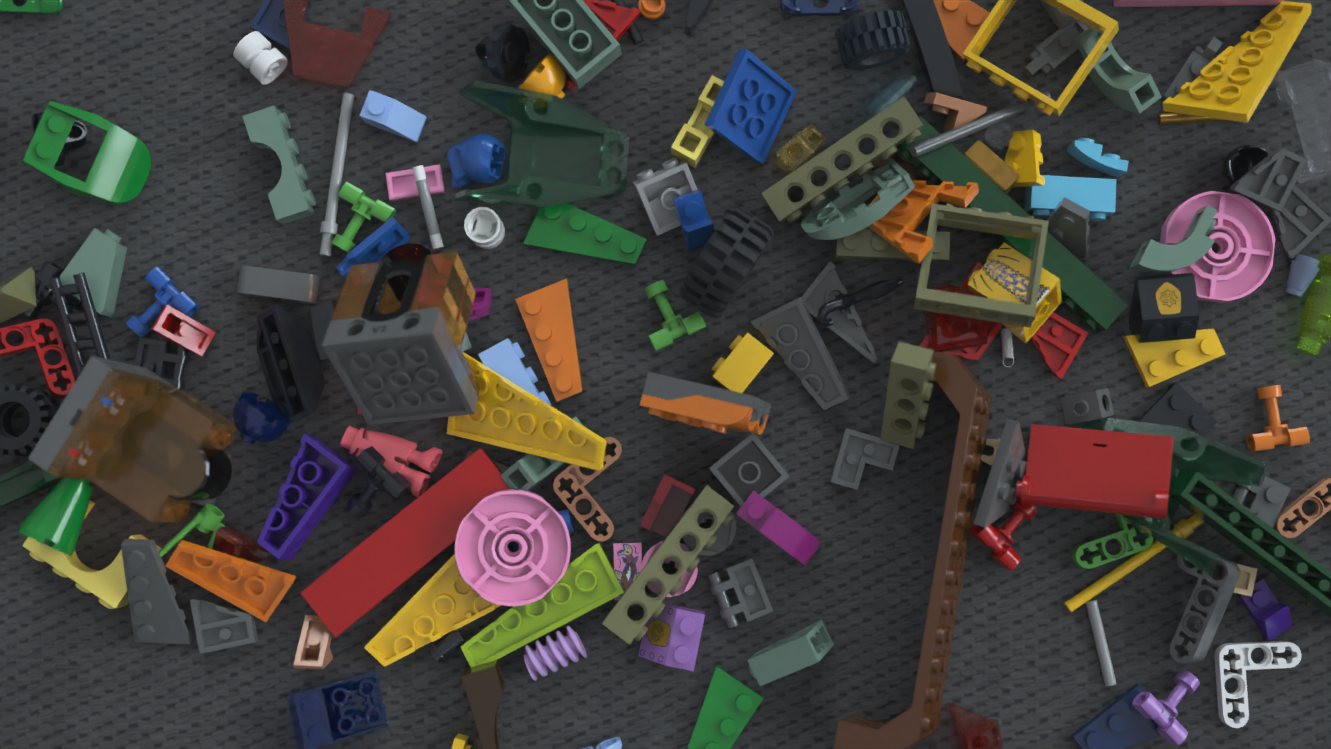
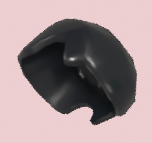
(1242, 160)

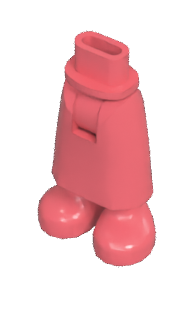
(398, 455)

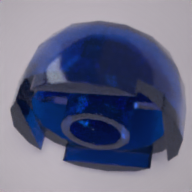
(258, 419)

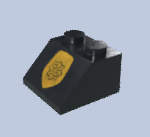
(1164, 308)

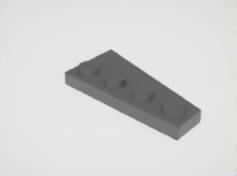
(798, 342)

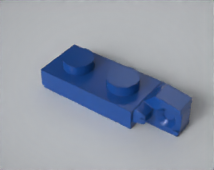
(375, 246)

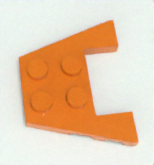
(905, 217)

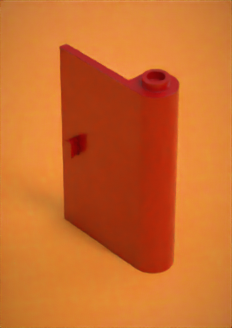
(1097, 471)

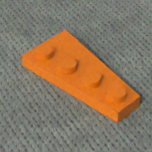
(960, 22)
(551, 329)
(236, 580)

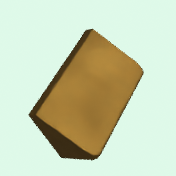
(992, 166)

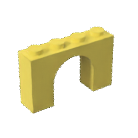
(106, 583)

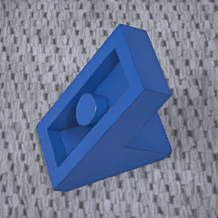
(694, 219)

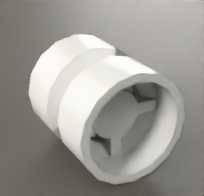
(256, 54)
(484, 228)

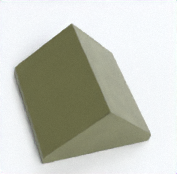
(17, 294)

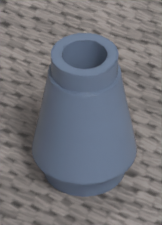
(1301, 274)

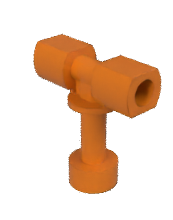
(1276, 432)

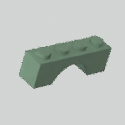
(290, 197)

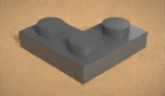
(855, 451)

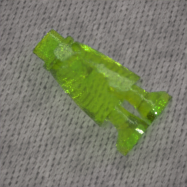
(1317, 312)

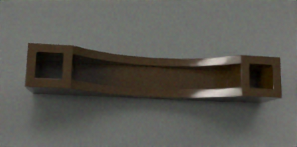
(484, 691)

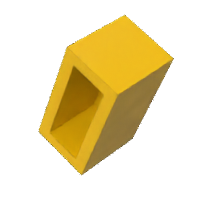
(742, 364)

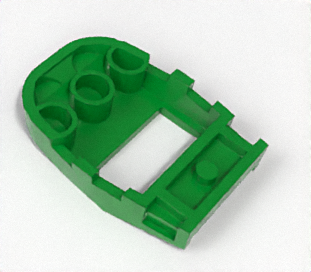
(117, 169)

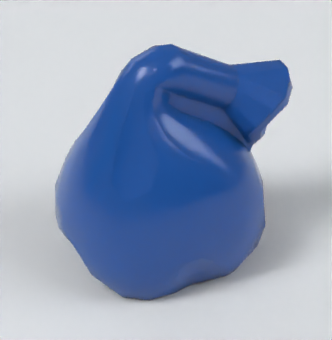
(477, 160)

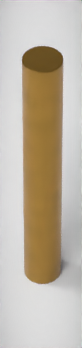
(1178, 118)

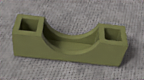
(870, 246)

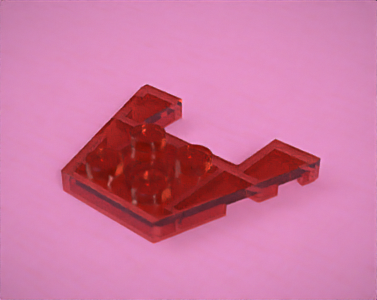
(329, 53)

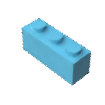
(1094, 194)

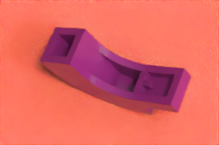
(779, 528)

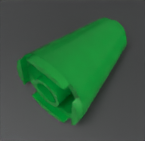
(59, 515)

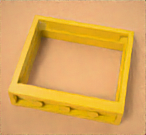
(1075, 8)

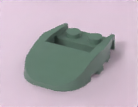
(840, 217)

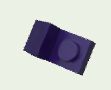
(1268, 614)

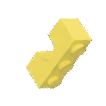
(695, 135)

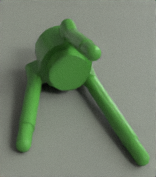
(206, 520)

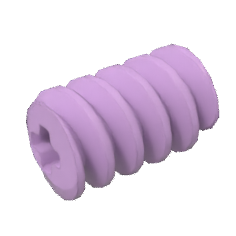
(554, 652)

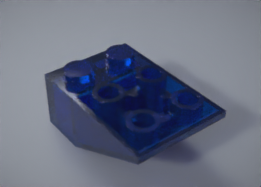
(337, 710)

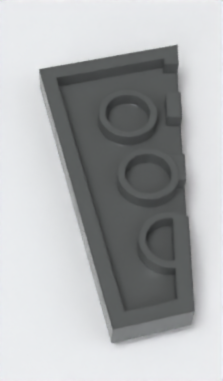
(150, 596)

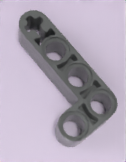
(1199, 608)

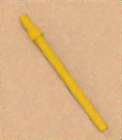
(1181, 529)

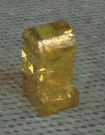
(799, 149)

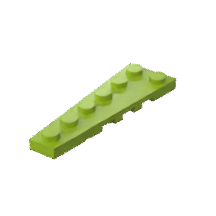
(583, 587)

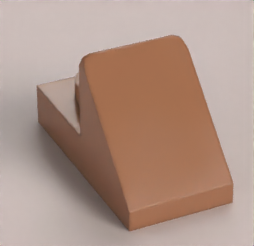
(958, 111)
(313, 645)

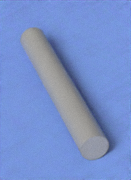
(1101, 643)

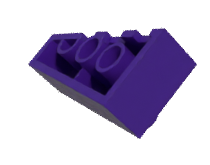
(305, 497)

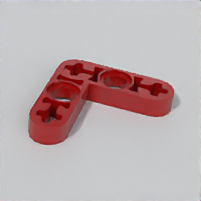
(33, 341)

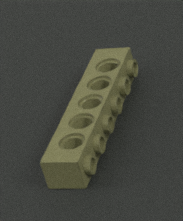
(779, 194)
(618, 619)

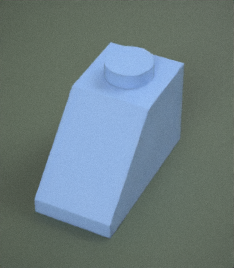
(392, 116)

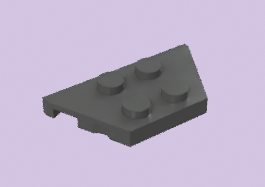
(1005, 471)

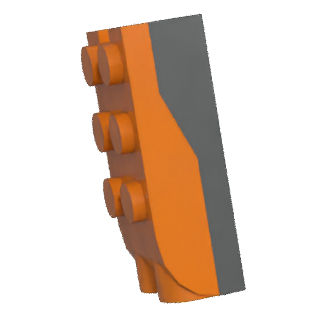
(704, 405)

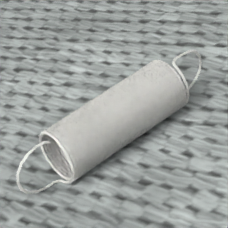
(1007, 345)

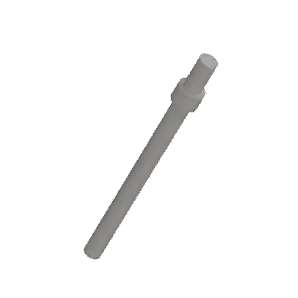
(329, 225)

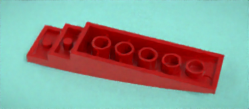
(402, 545)

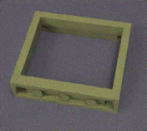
(979, 307)

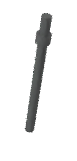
(1021, 107)

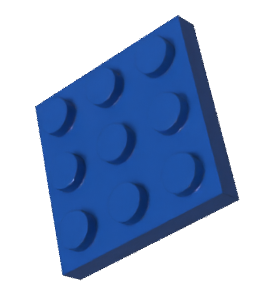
(750, 106)

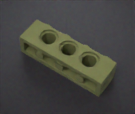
(906, 395)

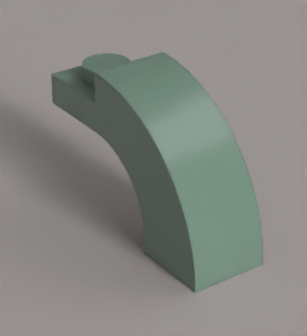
(1163, 259)
(530, 470)

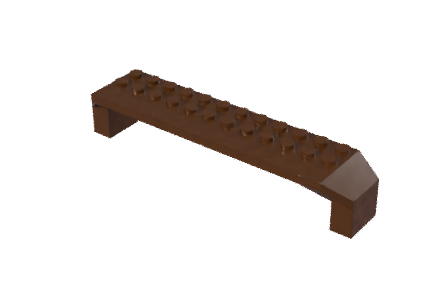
(923, 717)

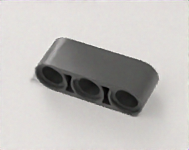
(278, 284)

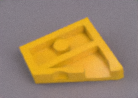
(1025, 157)

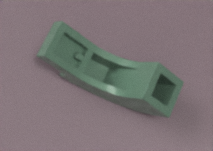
(1117, 80)

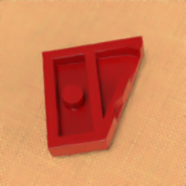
(1058, 343)

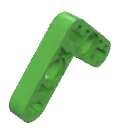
(1124, 538)

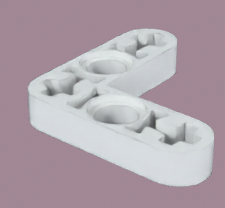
(1242, 663)

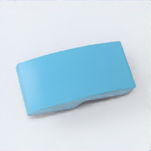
(1090, 155)

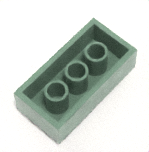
(571, 35)

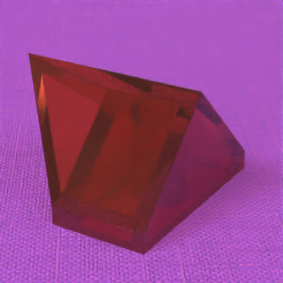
(238, 544)
(974, 730)

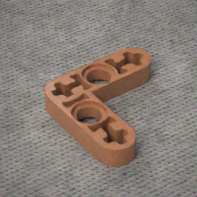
(580, 481)
(1296, 506)

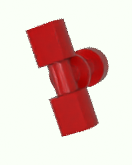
(1000, 538)

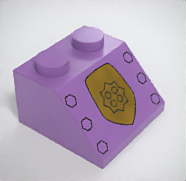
(673, 637)

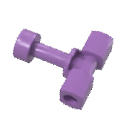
(1164, 711)

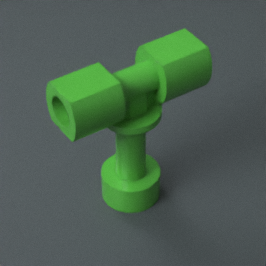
(364, 209)
(674, 325)

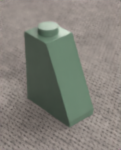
(103, 263)
(791, 653)

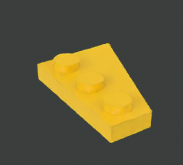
(1169, 358)

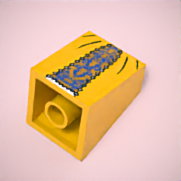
(1007, 278)

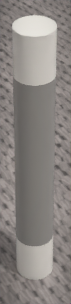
(428, 207)

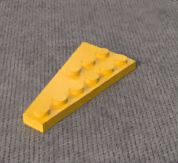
(1241, 74)
(524, 423)
(436, 609)

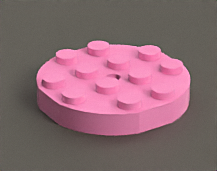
(1243, 241)
(505, 575)

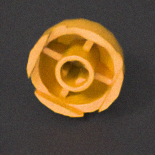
(546, 78)

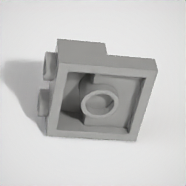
(658, 190)

